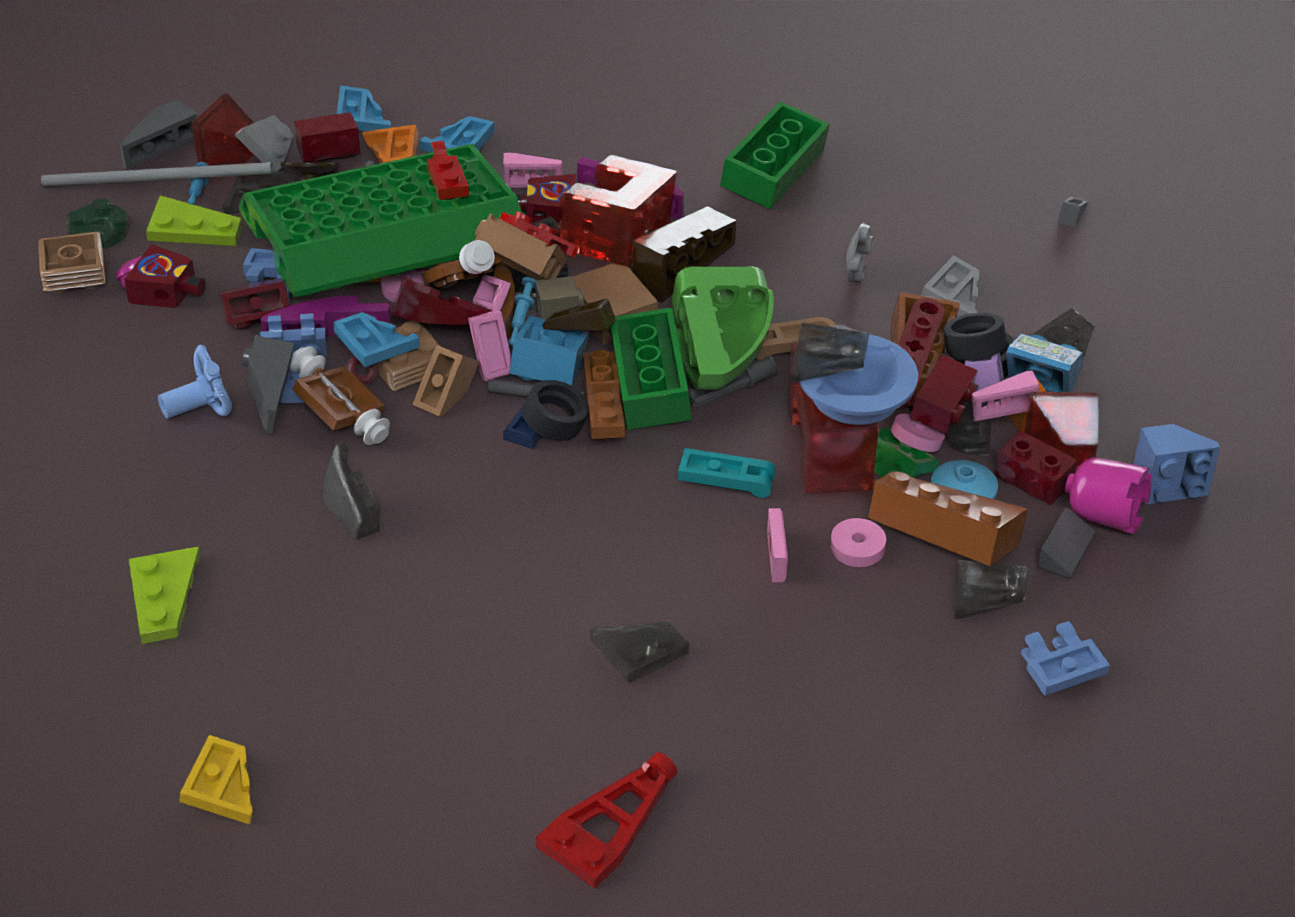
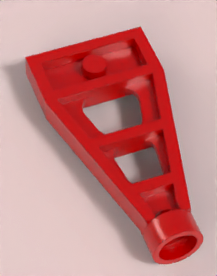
(584, 853)

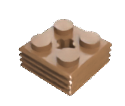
(71, 262)
(409, 366)

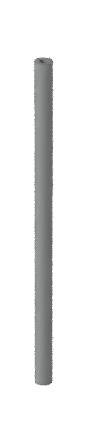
(157, 174)

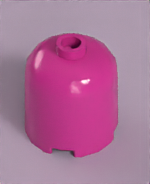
(1109, 493)

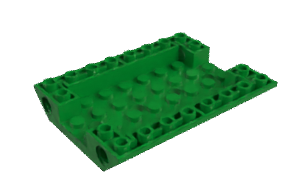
(373, 220)

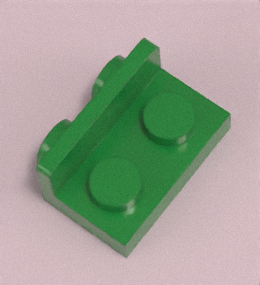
(898, 457)

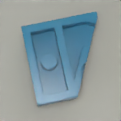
(464, 132)

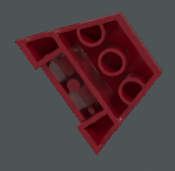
(424, 305)

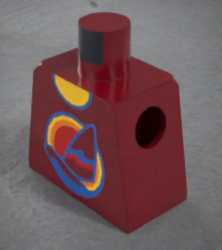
(544, 196)
(162, 279)

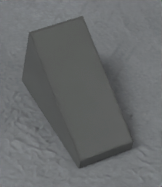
(1071, 211)

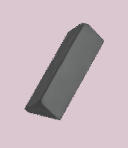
(1066, 544)

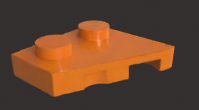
(392, 143)

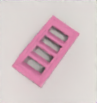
(523, 162)
(491, 293)
(1013, 396)

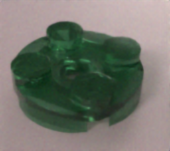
(100, 212)

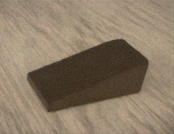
(589, 317)

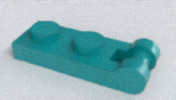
(727, 471)

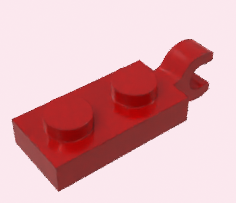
(446, 173)

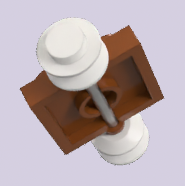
(473, 262)
(338, 396)

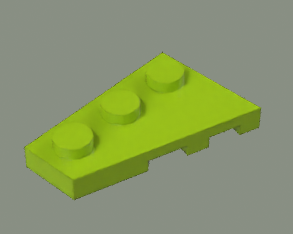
(193, 224)
(162, 590)

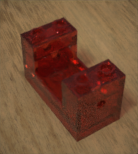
(624, 206)
(833, 452)

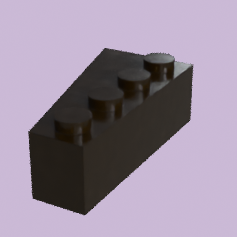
(681, 244)

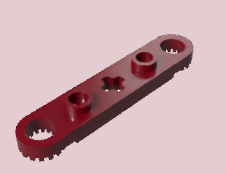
(921, 332)

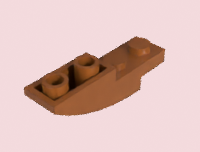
(603, 395)

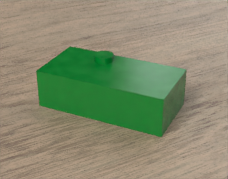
(774, 154)
(650, 369)

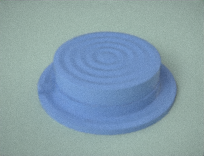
(867, 392)

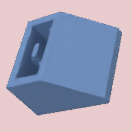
(1178, 460)

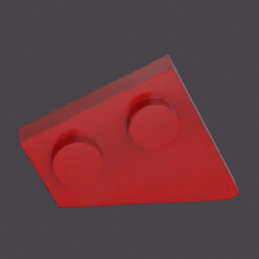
(541, 232)

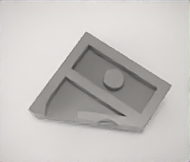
(267, 140)
(957, 283)

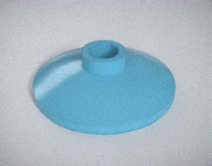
(967, 477)

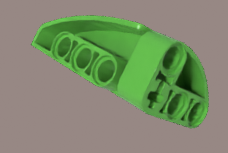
(721, 321)

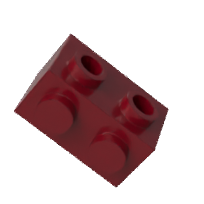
(327, 137)
(253, 301)
(944, 394)
(1034, 467)

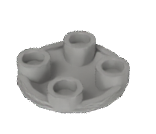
(859, 245)

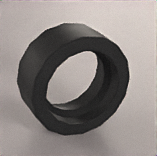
(975, 336)
(551, 425)

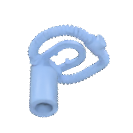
(204, 391)

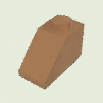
(445, 380)

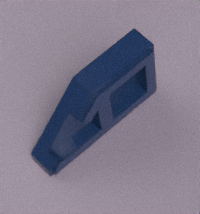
(520, 433)

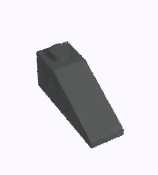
(158, 133)
(267, 375)

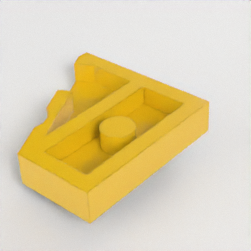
(220, 781)

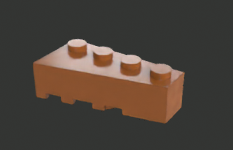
(899, 318)
(948, 517)

